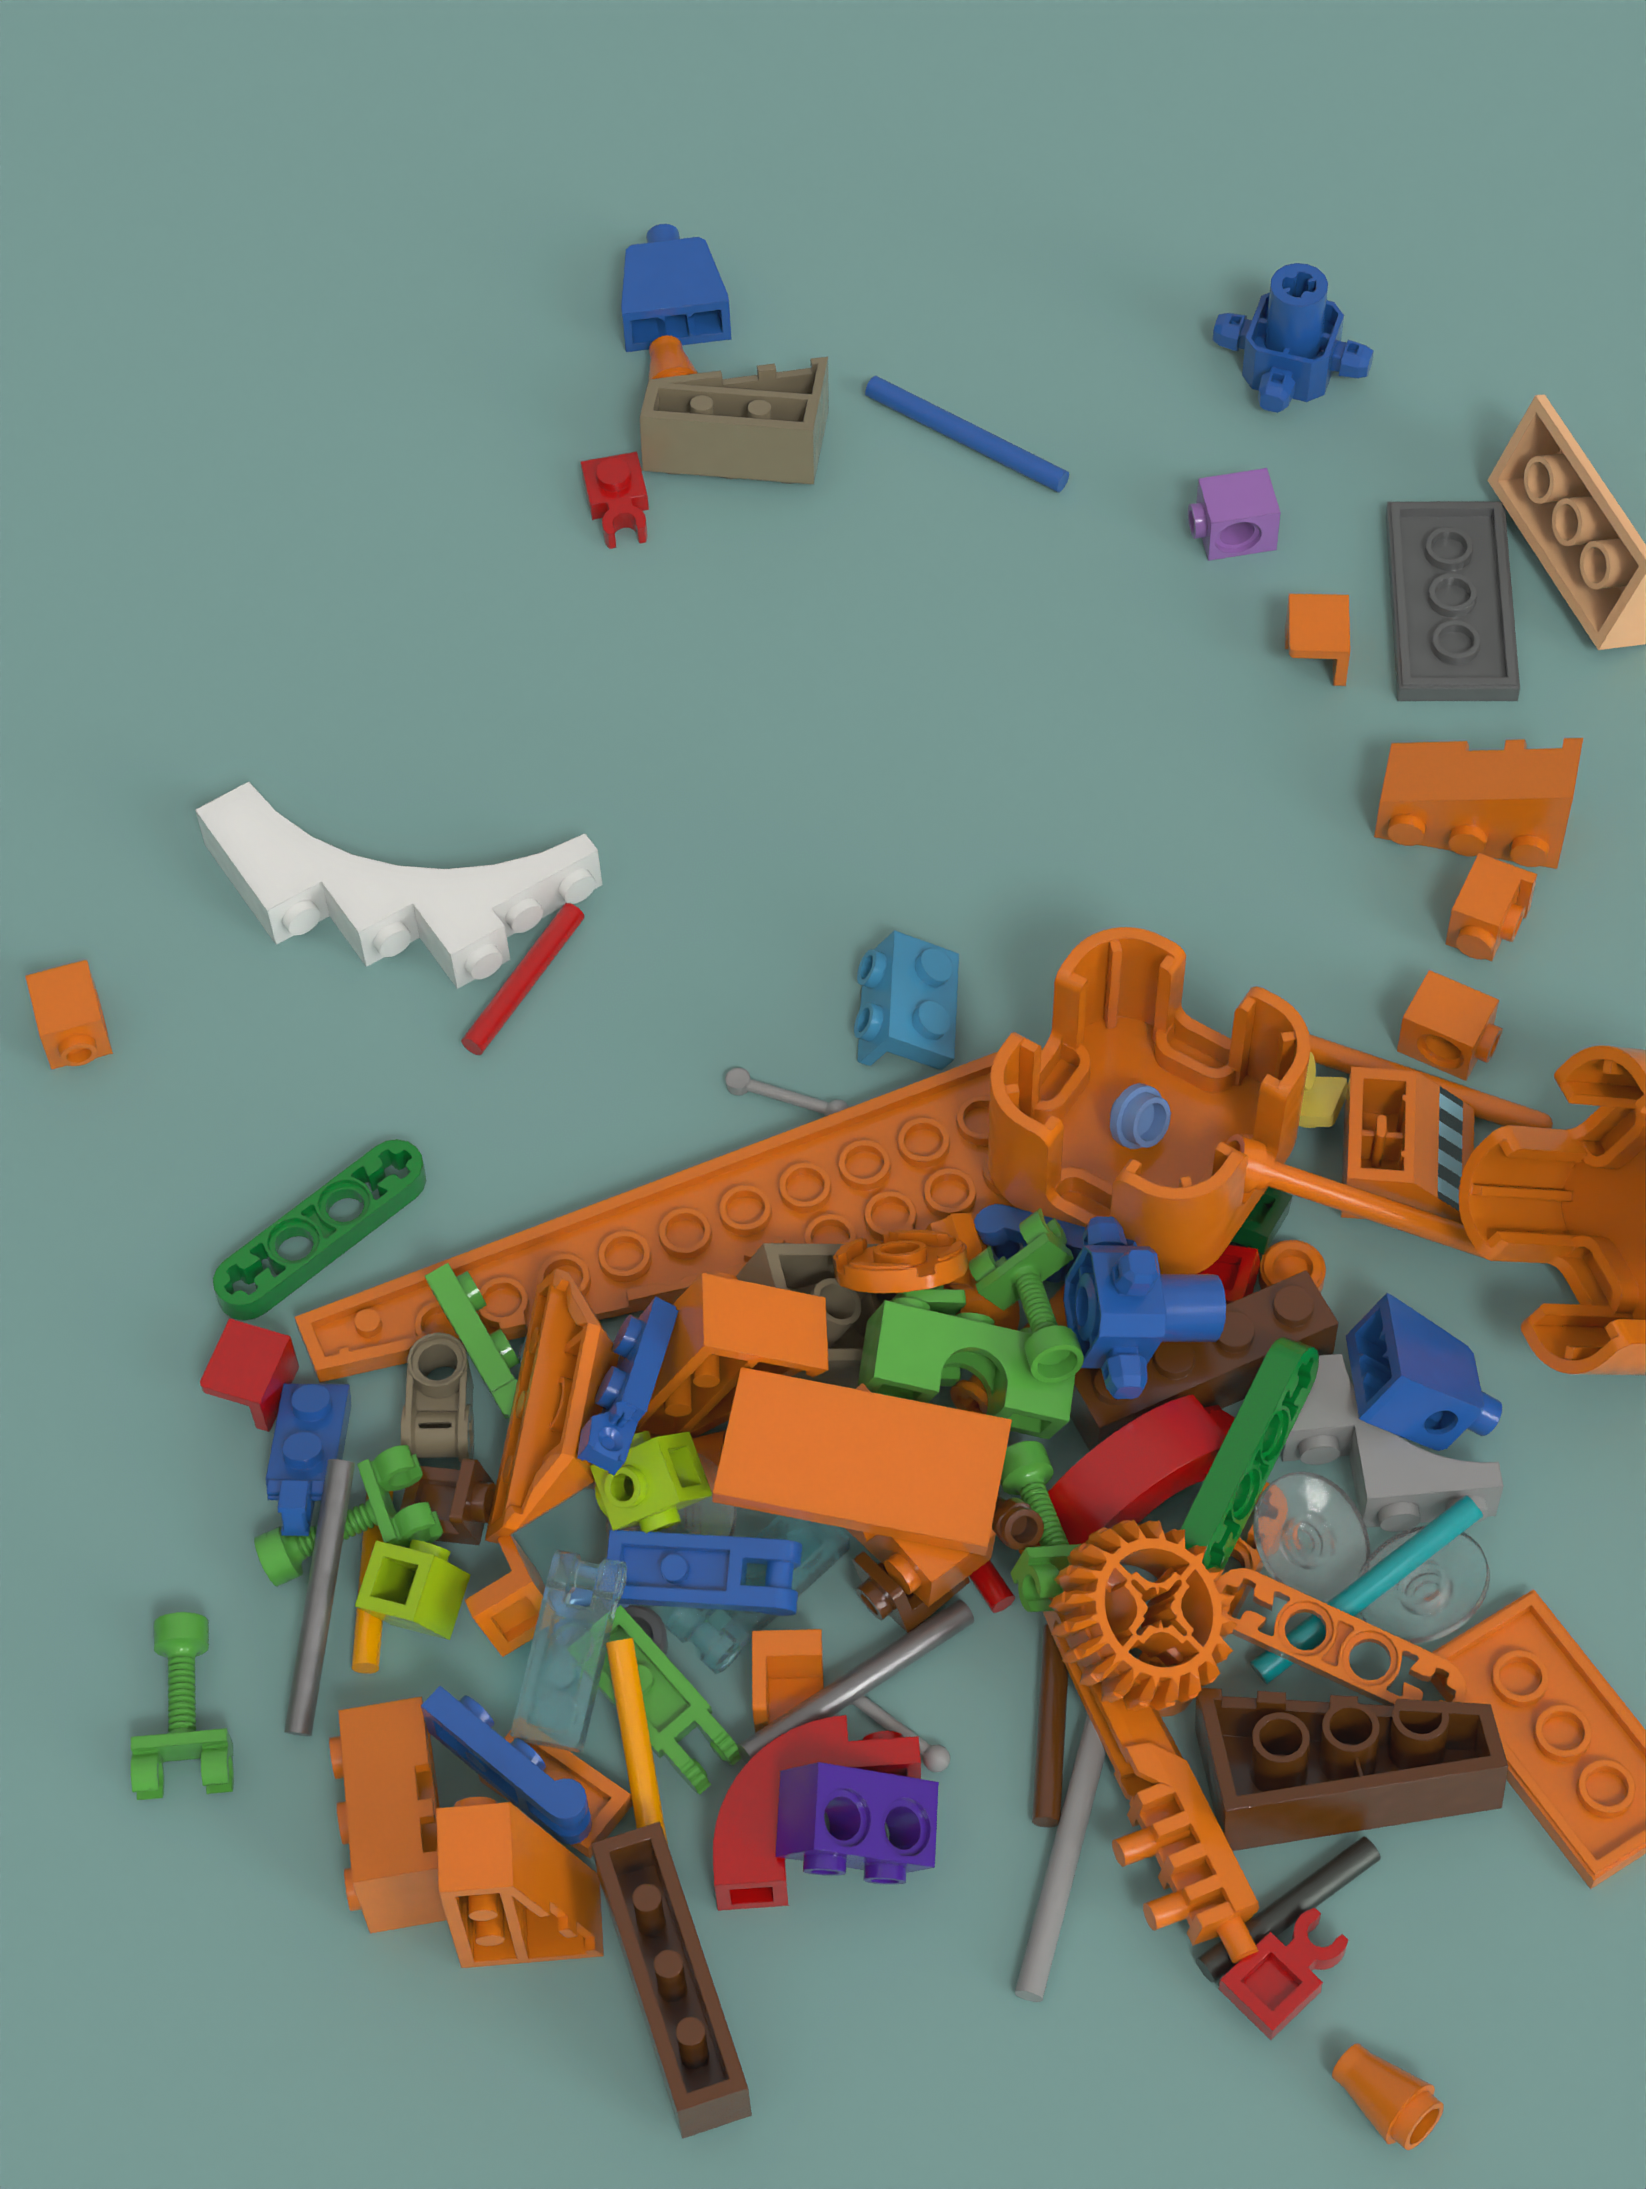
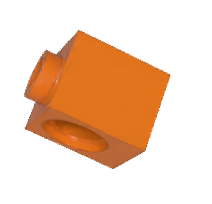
(69, 1015)
(1449, 1026)

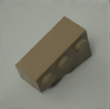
(737, 426)

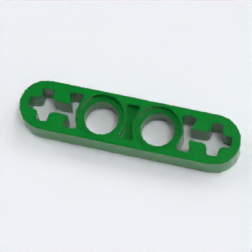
(328, 1236)
(1250, 1450)

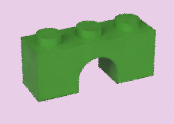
(912, 1345)

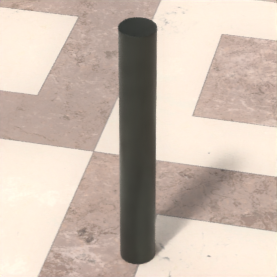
(1292, 1904)

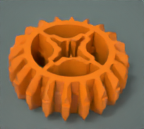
(1177, 1625)

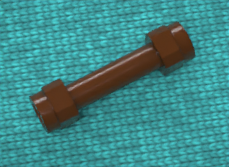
(1017, 1523)

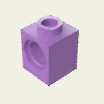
(1235, 514)

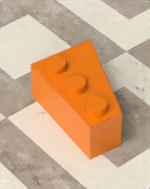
(513, 1888)

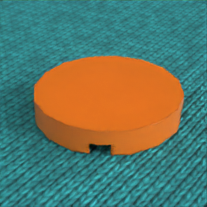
(902, 1263)

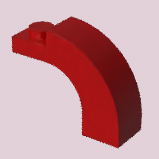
(1139, 1467)
(746, 1827)

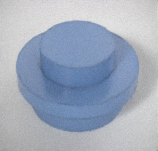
(1139, 1117)

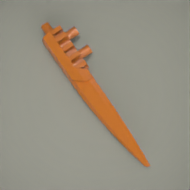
(1173, 1821)

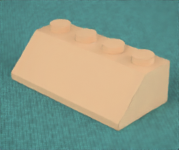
(1574, 527)

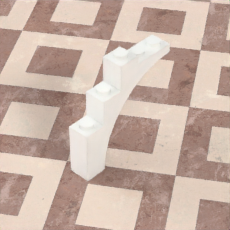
(384, 907)

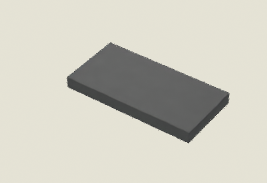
(1452, 601)

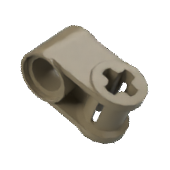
(438, 1413)

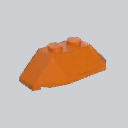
(552, 1402)

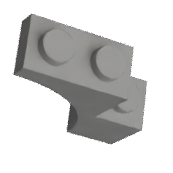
(1392, 1478)

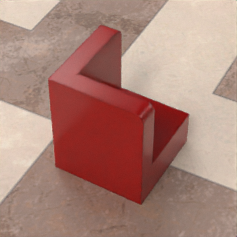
(251, 1369)

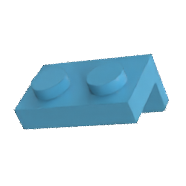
(907, 1002)

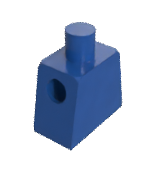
(672, 291)
(1416, 1378)

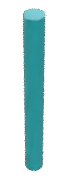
(1376, 1581)

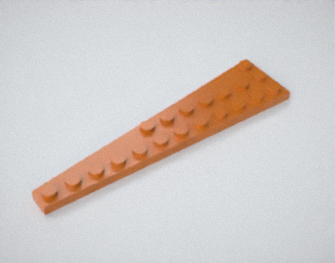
(825, 1182)

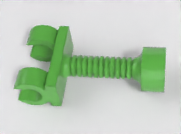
(1052, 1348)
(388, 1472)
(1026, 1474)
(180, 1640)

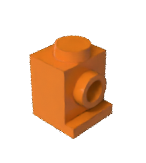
(1490, 907)

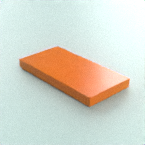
(862, 1461)
(1564, 1733)

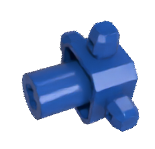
(1293, 340)
(1128, 1308)

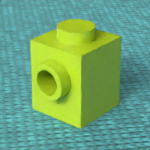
(413, 1588)

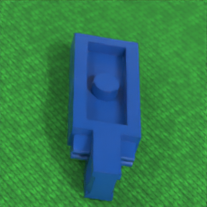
(628, 1386)
(306, 1435)

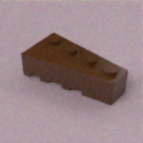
(1343, 1765)

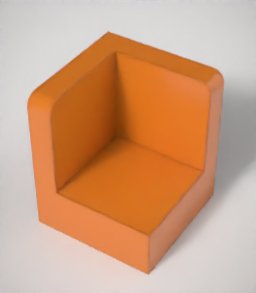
(1320, 629)
(510, 1605)
(784, 1671)

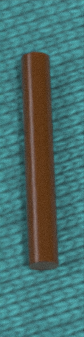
(1050, 1735)

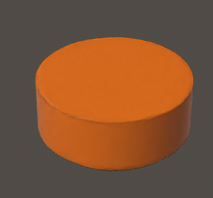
(1288, 1259)

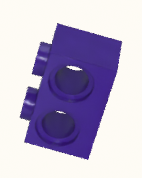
(857, 1810)

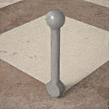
(739, 1083)
(935, 1757)

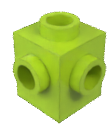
(652, 1483)

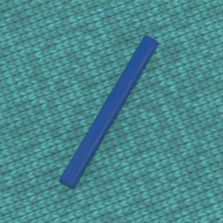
(967, 434)

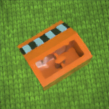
(1406, 1139)

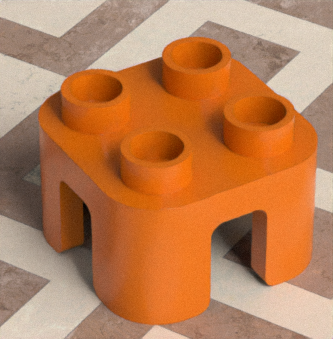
(1124, 1026)
(1575, 1205)

